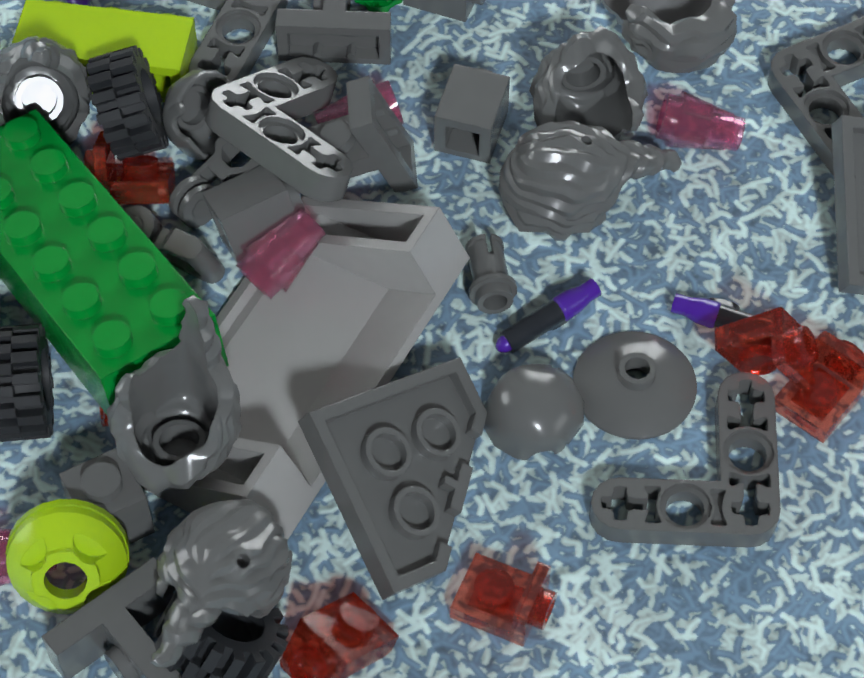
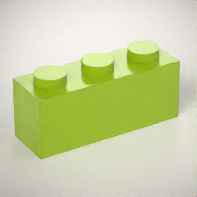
(92, 31)

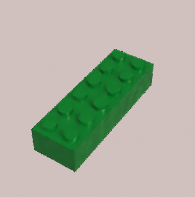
(82, 262)

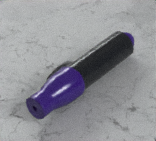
(708, 312)
(548, 317)

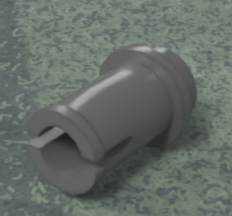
(491, 285)

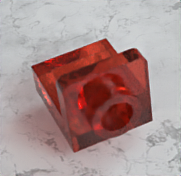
(337, 640)

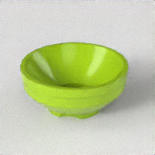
(66, 533)

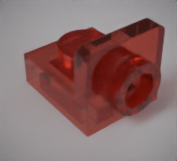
(135, 179)
(770, 343)
(835, 392)
(504, 599)

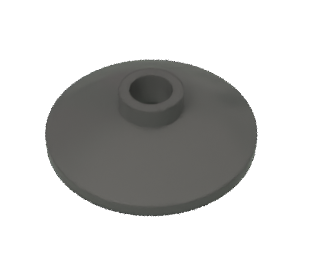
(631, 405)

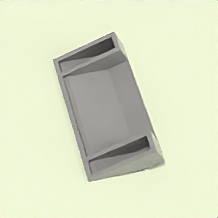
(322, 342)

